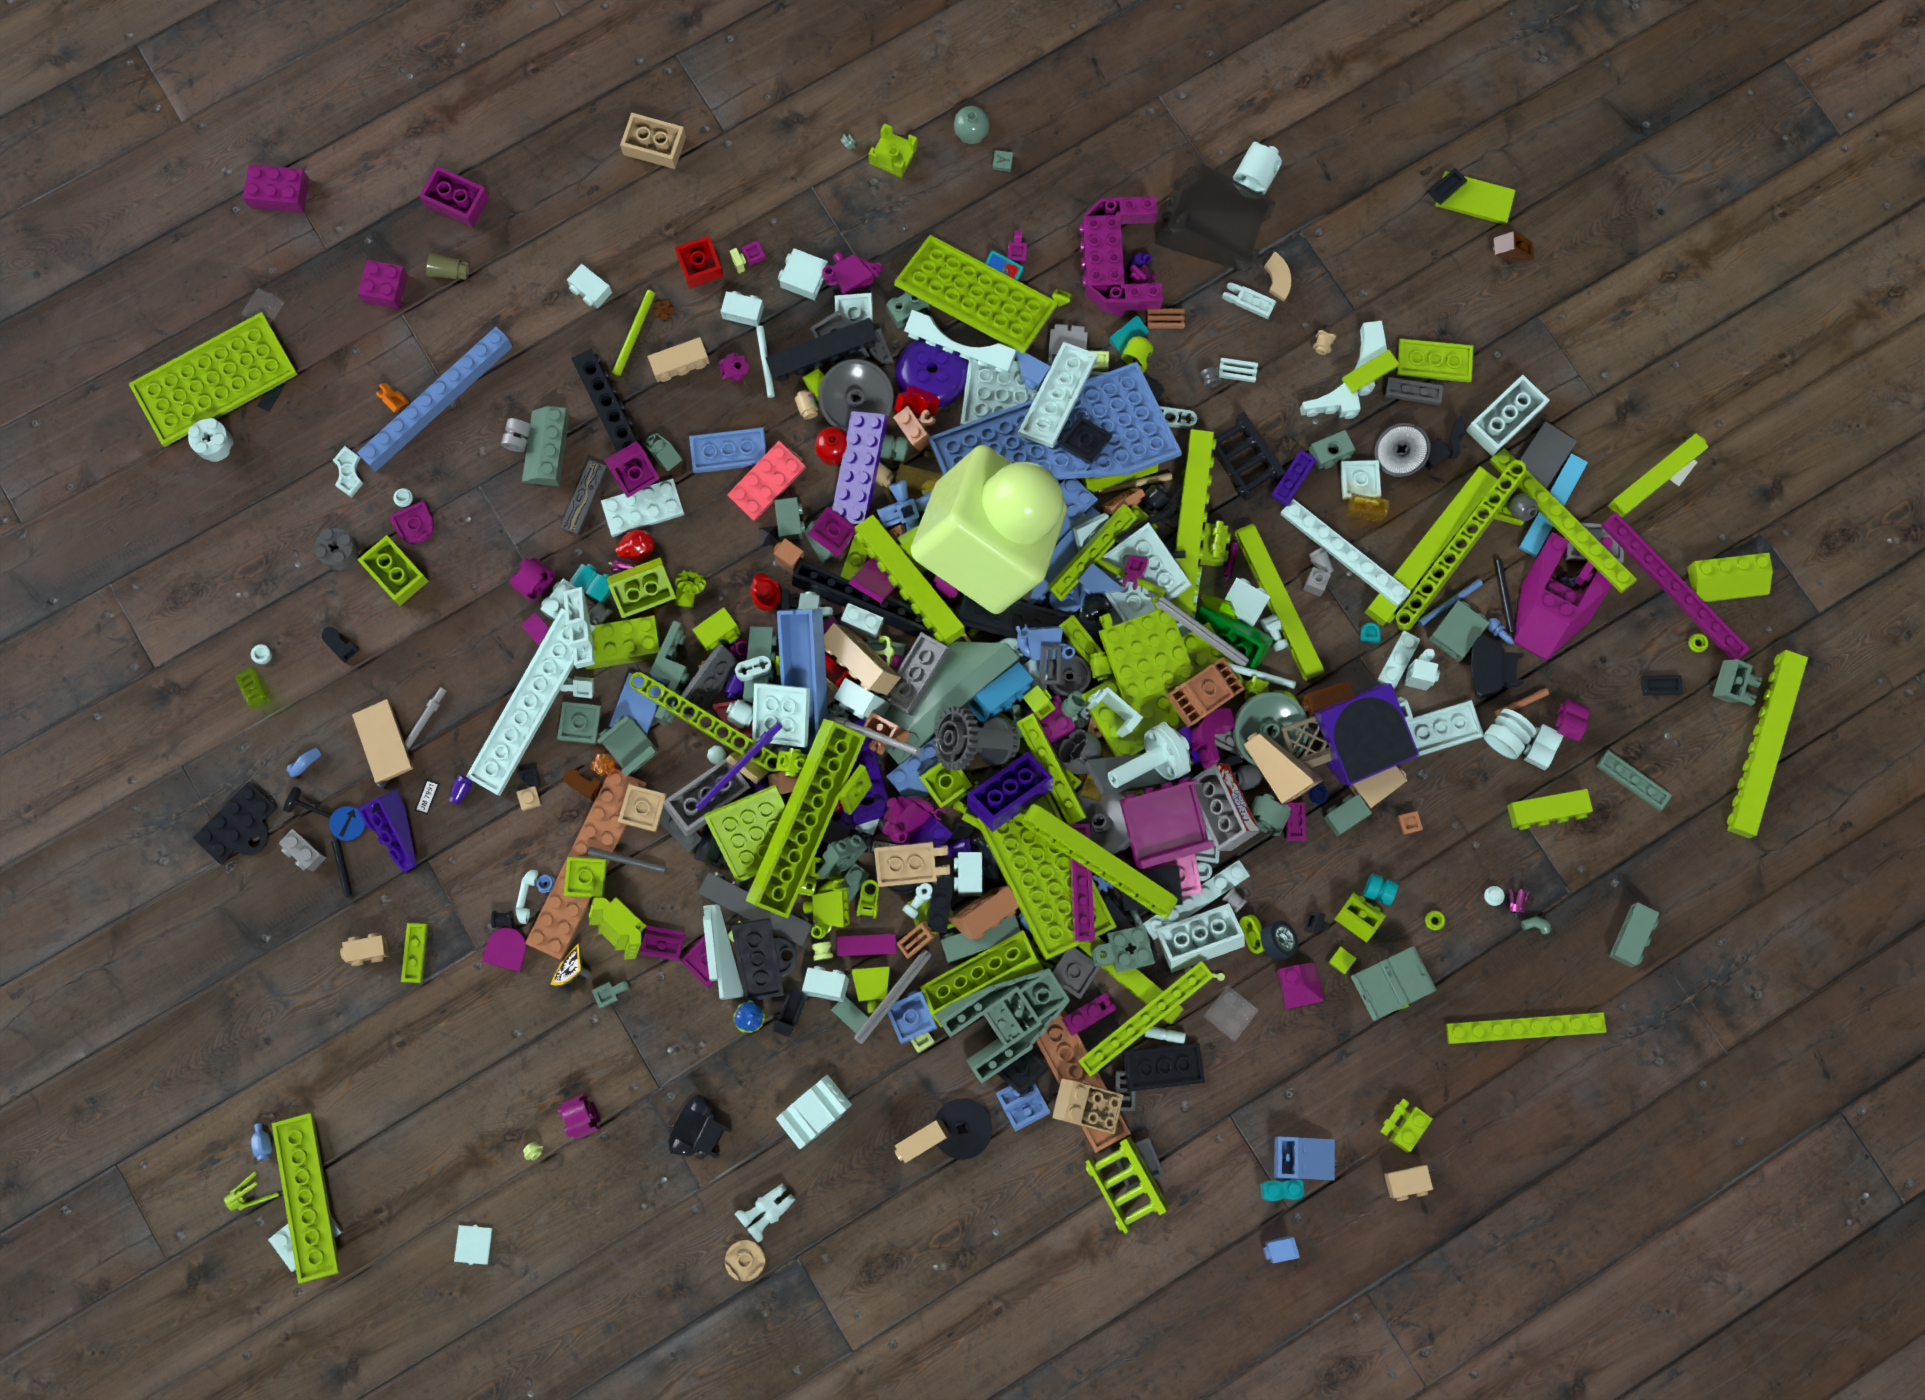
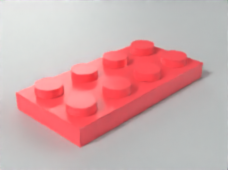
(766, 481)

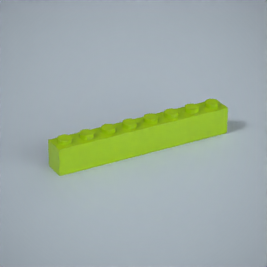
(909, 580)

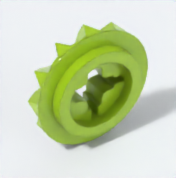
(687, 586)

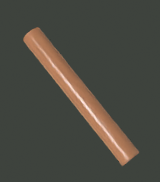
(1524, 701)

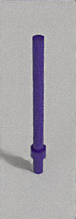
(765, 739)

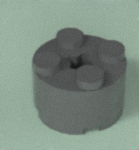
(327, 545)

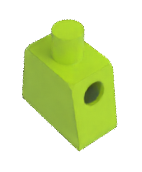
(871, 985)

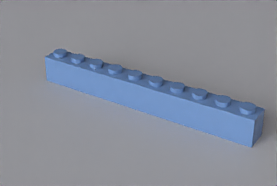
(435, 399)

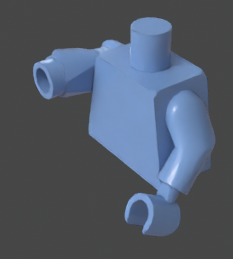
(1031, 639)

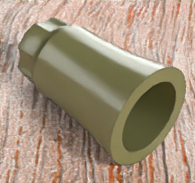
(446, 267)

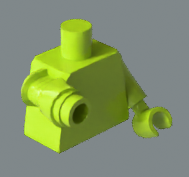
(829, 908)

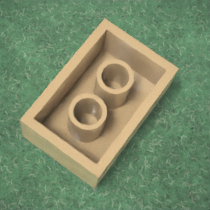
(653, 140)

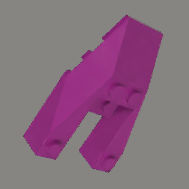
(1549, 610)

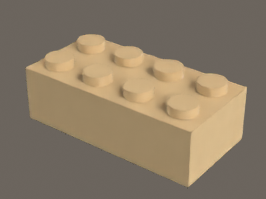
(860, 659)

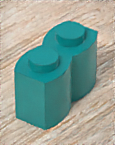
(593, 584)
(1277, 1190)

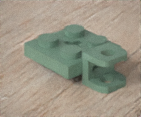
(1115, 952)

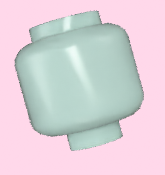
(740, 714)

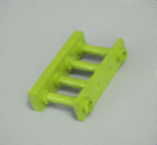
(1137, 1168)

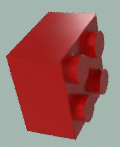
(699, 262)

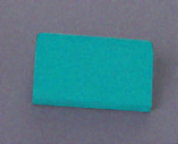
(1133, 328)

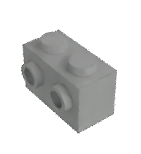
(302, 850)

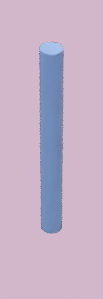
(1450, 602)

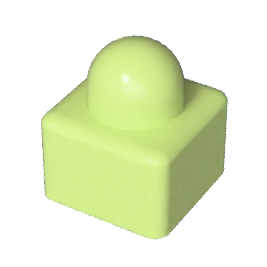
(991, 527)

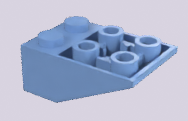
(1304, 1158)

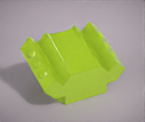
(617, 925)

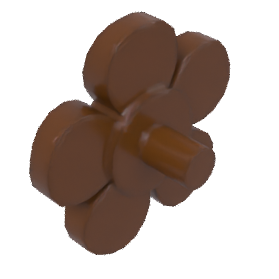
(663, 310)
(648, 612)

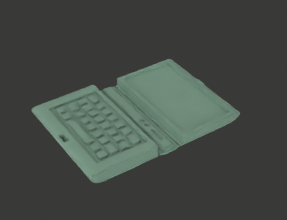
(1393, 983)

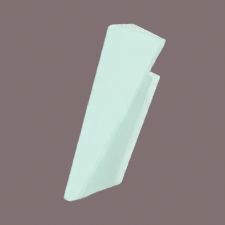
(720, 955)

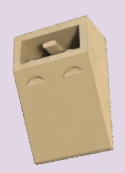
(1087, 1106)

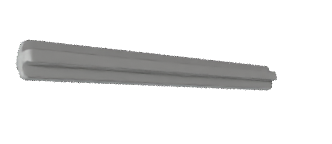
(1201, 631)
(892, 997)

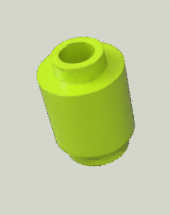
(1100, 666)

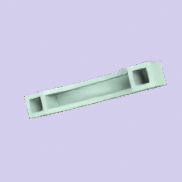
(925, 327)

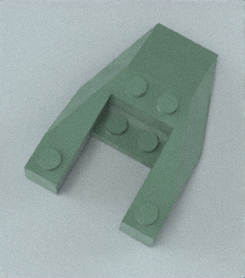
(1017, 1013)

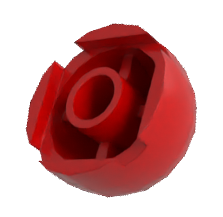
(831, 445)

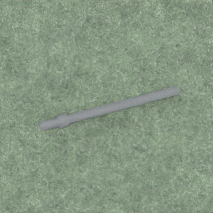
(432, 706)
(875, 735)

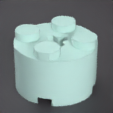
(210, 439)

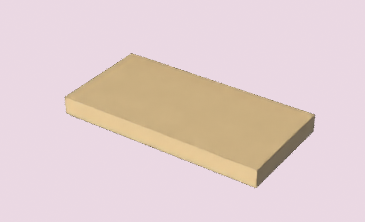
(382, 741)

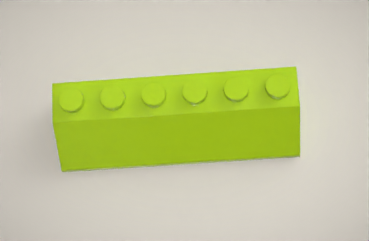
(999, 964)

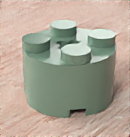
(1269, 814)

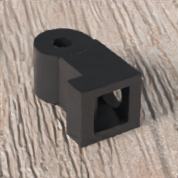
(334, 640)

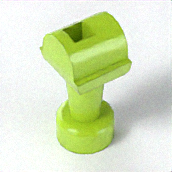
(808, 887)

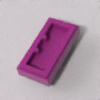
(1296, 822)

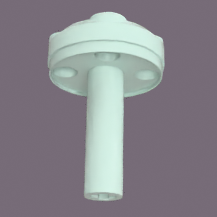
(1165, 752)

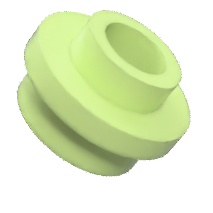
(532, 1151)

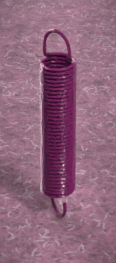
(1231, 560)

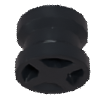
(867, 839)

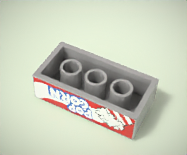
(1224, 807)

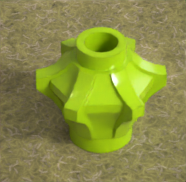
(1255, 686)

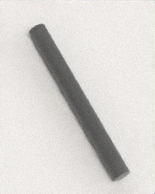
(626, 860)

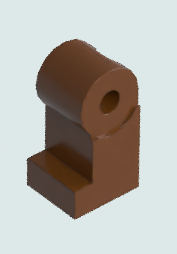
(581, 785)

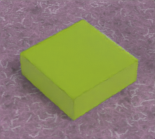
(1342, 960)

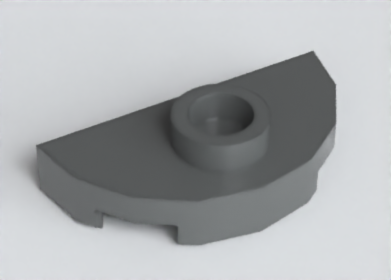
(881, 351)

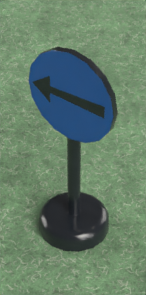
(344, 823)

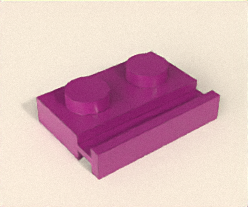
(662, 943)

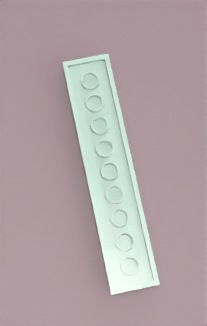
(525, 709)

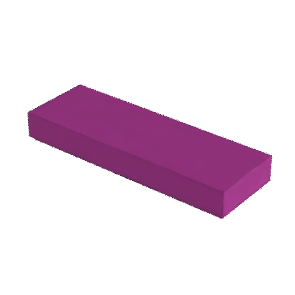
(866, 945)

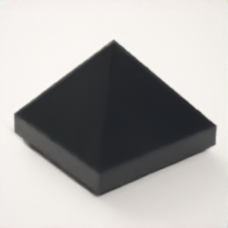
(769, 535)

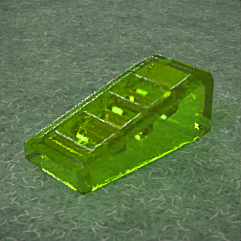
(257, 701)

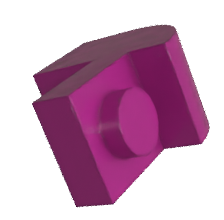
(535, 628)

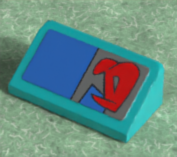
(1005, 265)

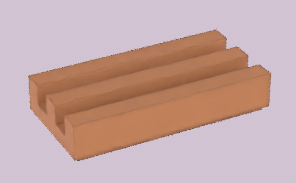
(1181, 325)
(926, 931)

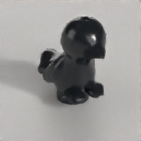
(992, 872)

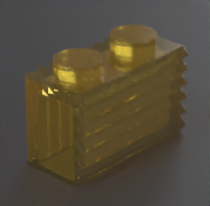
(1367, 508)

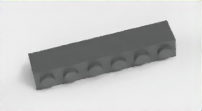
(733, 899)

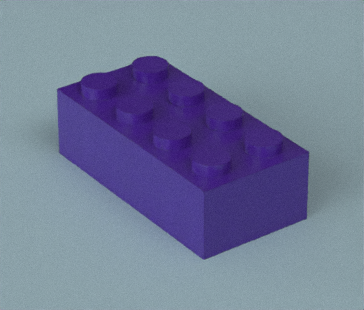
(1010, 791)

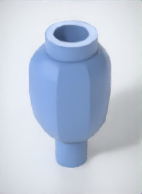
(261, 1143)

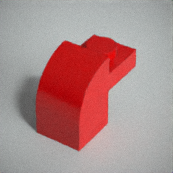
(917, 400)

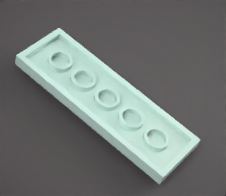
(1058, 394)

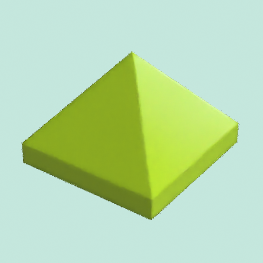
(1062, 297)
(684, 599)

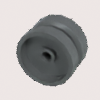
(1074, 668)

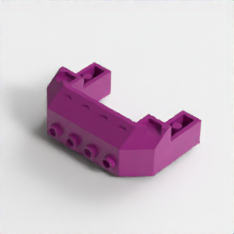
(1104, 255)

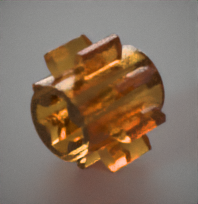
(602, 764)

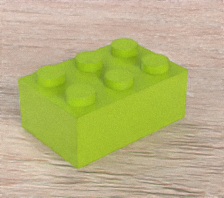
(393, 570)
(641, 587)

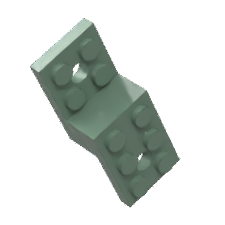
(669, 672)

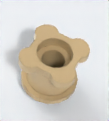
(1323, 342)

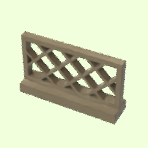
(1316, 757)

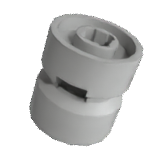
(516, 433)

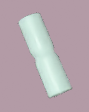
(1168, 1035)

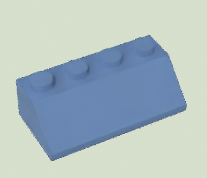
(906, 776)

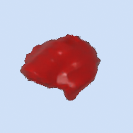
(635, 545)
(765, 592)

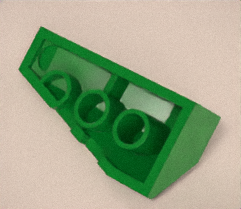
(1241, 636)

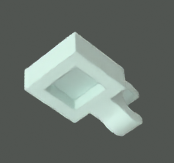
(580, 686)

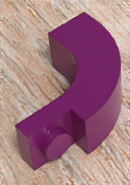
(1203, 734)

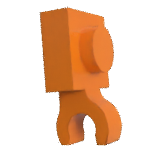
(392, 399)

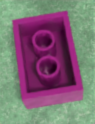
(275, 188)
(454, 196)

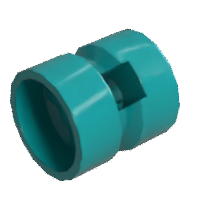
(1380, 889)

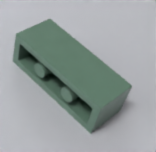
(1634, 935)

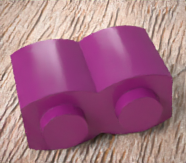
(1572, 719)

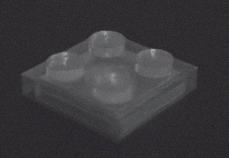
(1230, 1013)

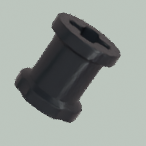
(502, 919)

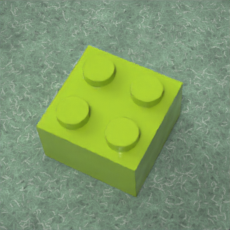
(716, 629)

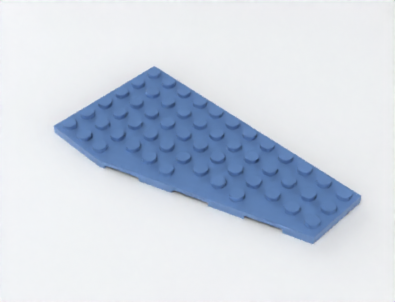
(1113, 401)

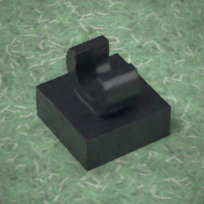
(1316, 923)

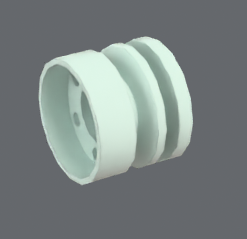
(1509, 733)

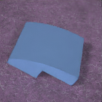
(1022, 1110)

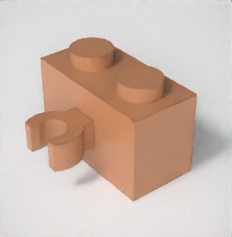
(914, 427)
(886, 728)

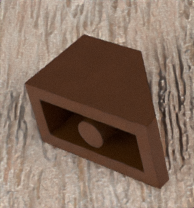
(1513, 247)

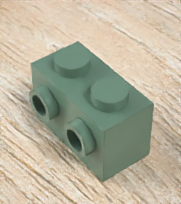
(901, 307)

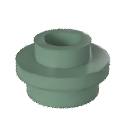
(848, 141)

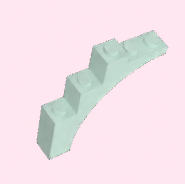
(1341, 399)

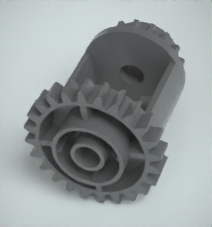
(960, 739)

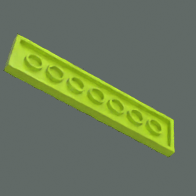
(305, 1198)

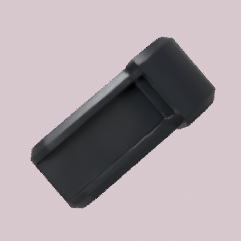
(790, 1013)

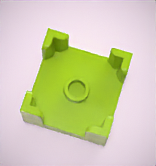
(893, 152)

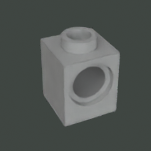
(1316, 581)

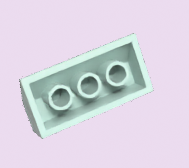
(1200, 937)

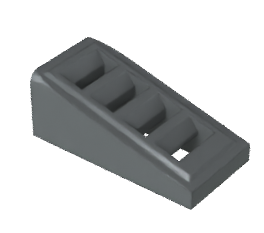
(1124, 1107)

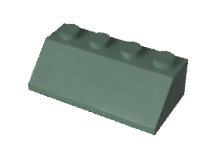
(546, 446)

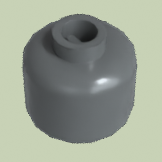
(1523, 507)
(1248, 776)

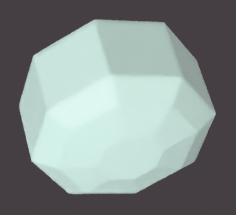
(716, 754)

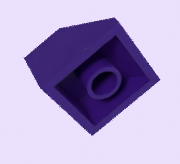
(931, 831)

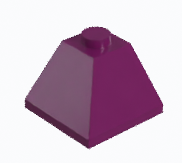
(1299, 985)

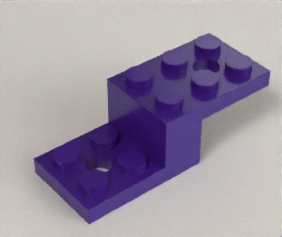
(877, 792)

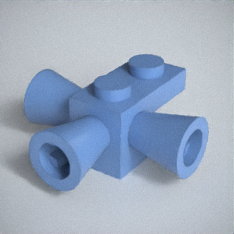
(905, 509)

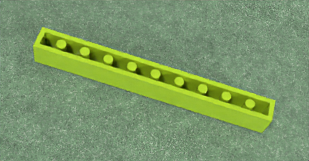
(1192, 512)
(1434, 542)
(1767, 744)

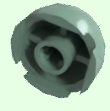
(971, 124)

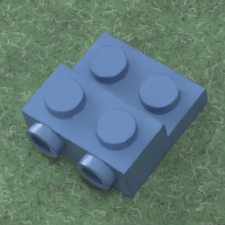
(911, 1017)

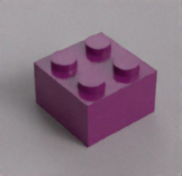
(382, 284)

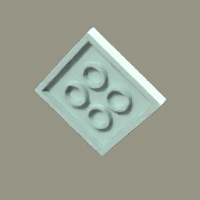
(783, 704)

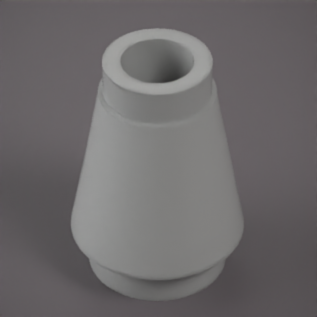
(1321, 560)

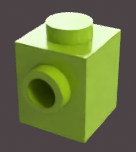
(1039, 701)

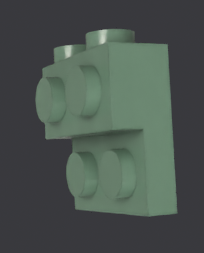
(841, 855)

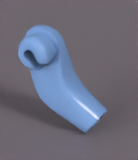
(303, 762)

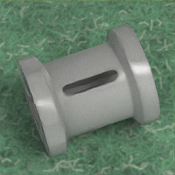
(1234, 899)

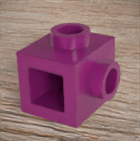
(733, 367)

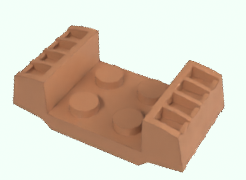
(1205, 692)

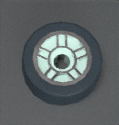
(1279, 940)

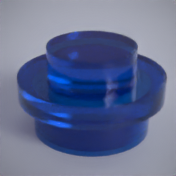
(1318, 794)

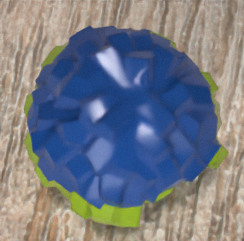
(749, 1017)

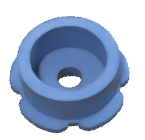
(540, 883)

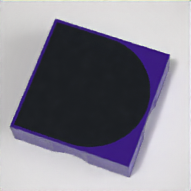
(1367, 734)

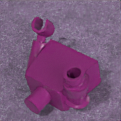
(850, 273)
(906, 817)

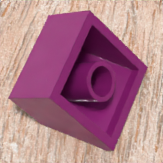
(632, 469)

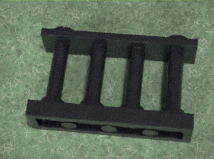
(1263, 455)

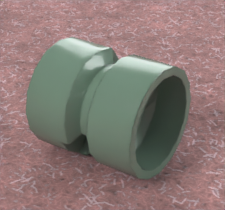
(895, 447)

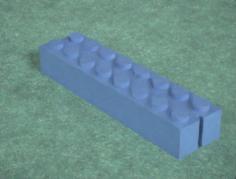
(804, 662)

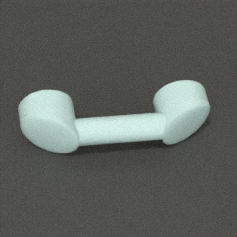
(529, 879)

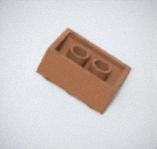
(985, 912)

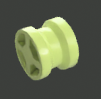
(822, 951)

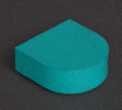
(1370, 633)

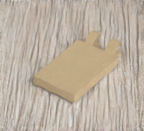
(909, 863)

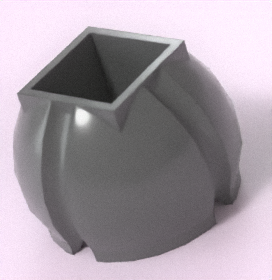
(1078, 749)

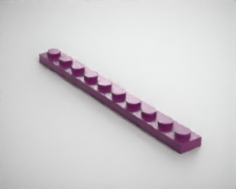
(1675, 587)

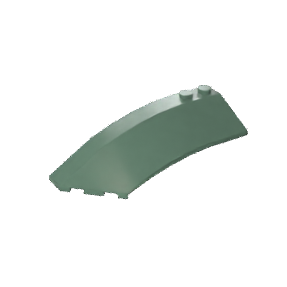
(961, 676)

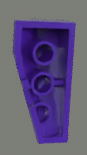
(389, 820)

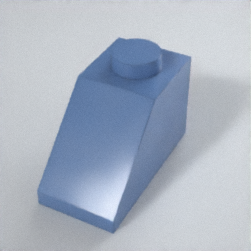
(1031, 370)
(1098, 581)
(1281, 1249)

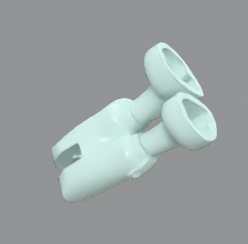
(772, 1210)

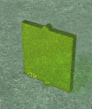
(1219, 605)

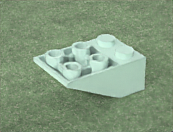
(1247, 601)

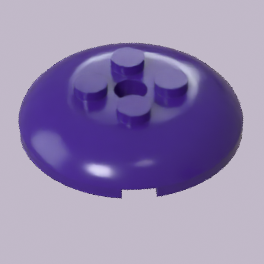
(945, 383)

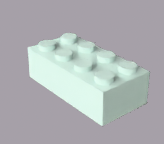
(1507, 415)

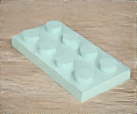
(643, 509)

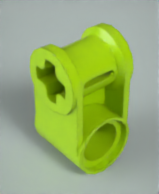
(868, 901)

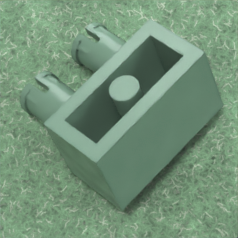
(1733, 682)

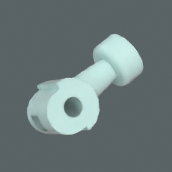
(1272, 625)
(923, 893)

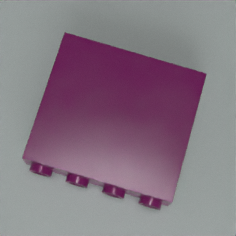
(1165, 823)

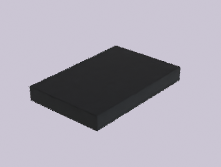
(1166, 878)

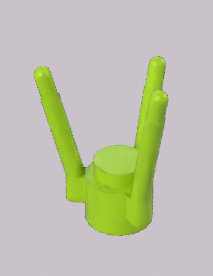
(237, 1197)

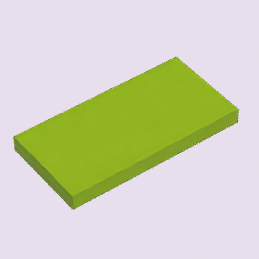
(1481, 200)
(1435, 360)

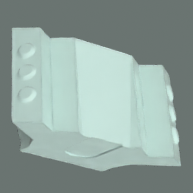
(814, 1112)

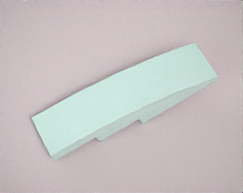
(579, 627)

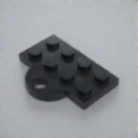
(237, 825)
(761, 959)

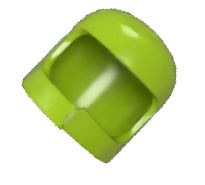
(1139, 348)

